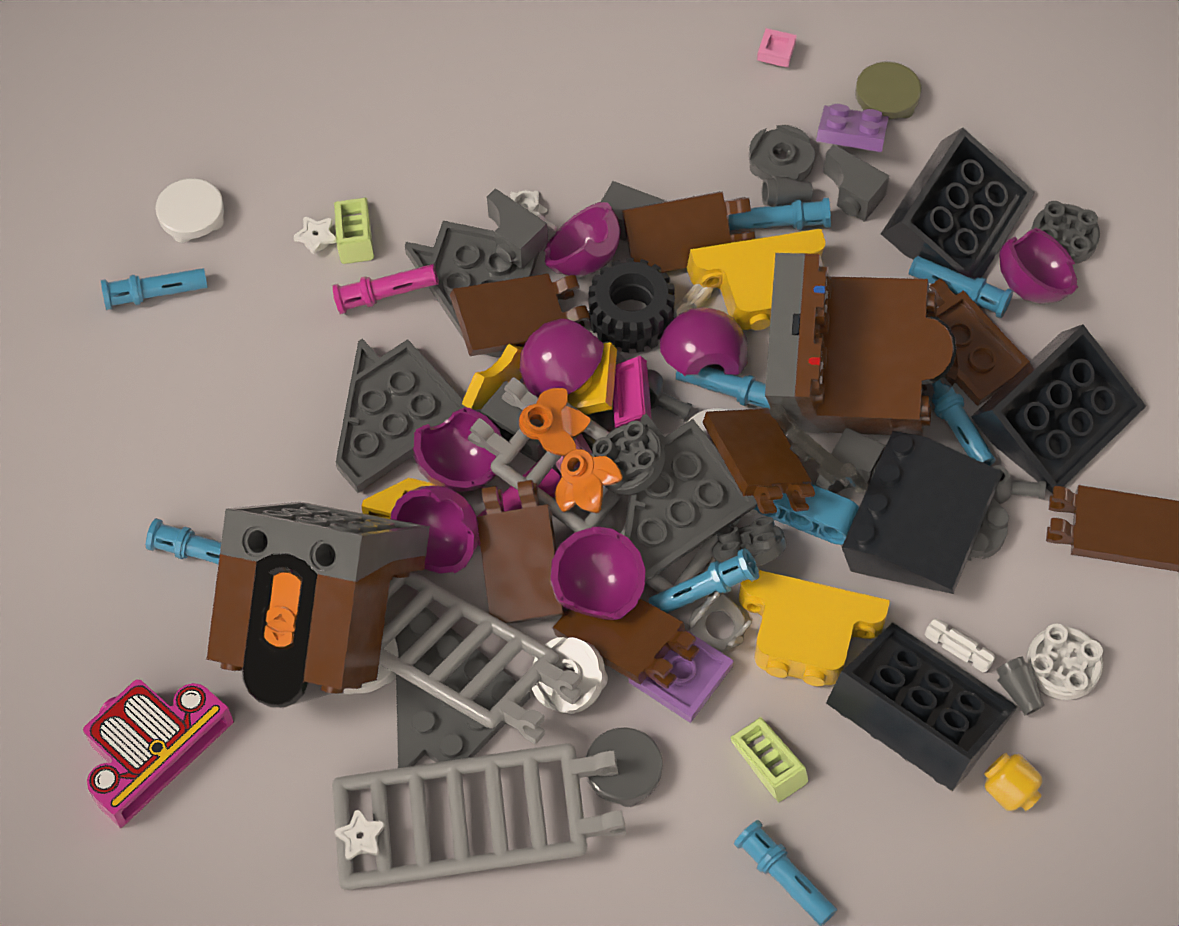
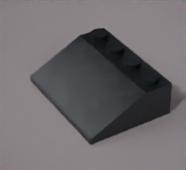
(959, 207)
(1060, 409)
(920, 514)
(920, 705)

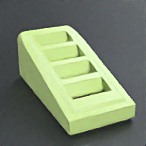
(353, 232)
(782, 779)

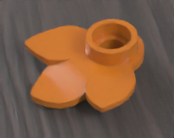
(558, 421)
(585, 484)

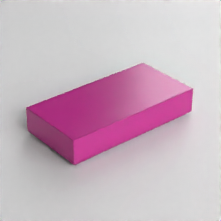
(631, 391)

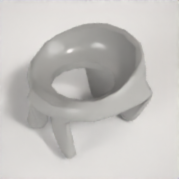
(719, 602)

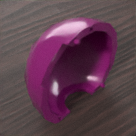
(584, 242)
(1038, 268)
(704, 338)
(559, 357)
(449, 457)
(451, 522)
(598, 573)

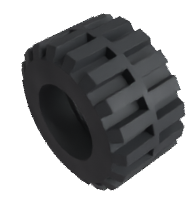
(631, 282)

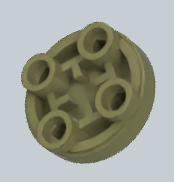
(888, 89)

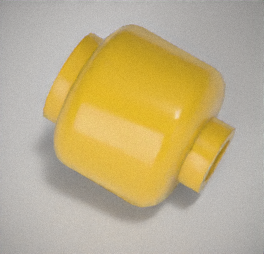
(1013, 782)

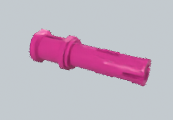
(369, 291)

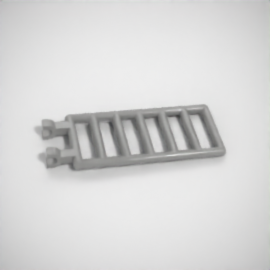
(505, 451)
(506, 709)
(580, 828)

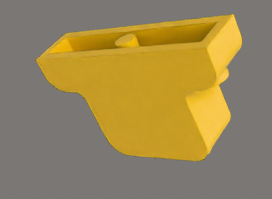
(747, 272)
(808, 625)

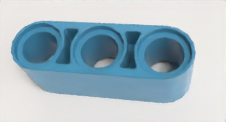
(827, 516)

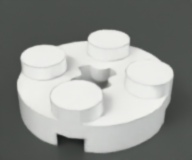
(586, 662)

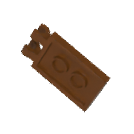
(671, 228)
(512, 310)
(983, 350)
(759, 457)
(1117, 526)
(518, 556)
(634, 642)

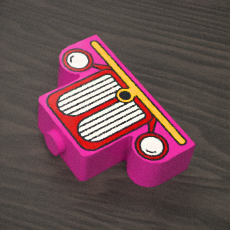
(149, 744)

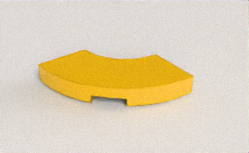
(487, 382)

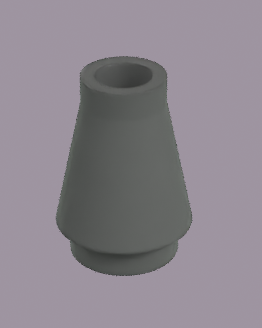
(784, 191)
(1020, 683)

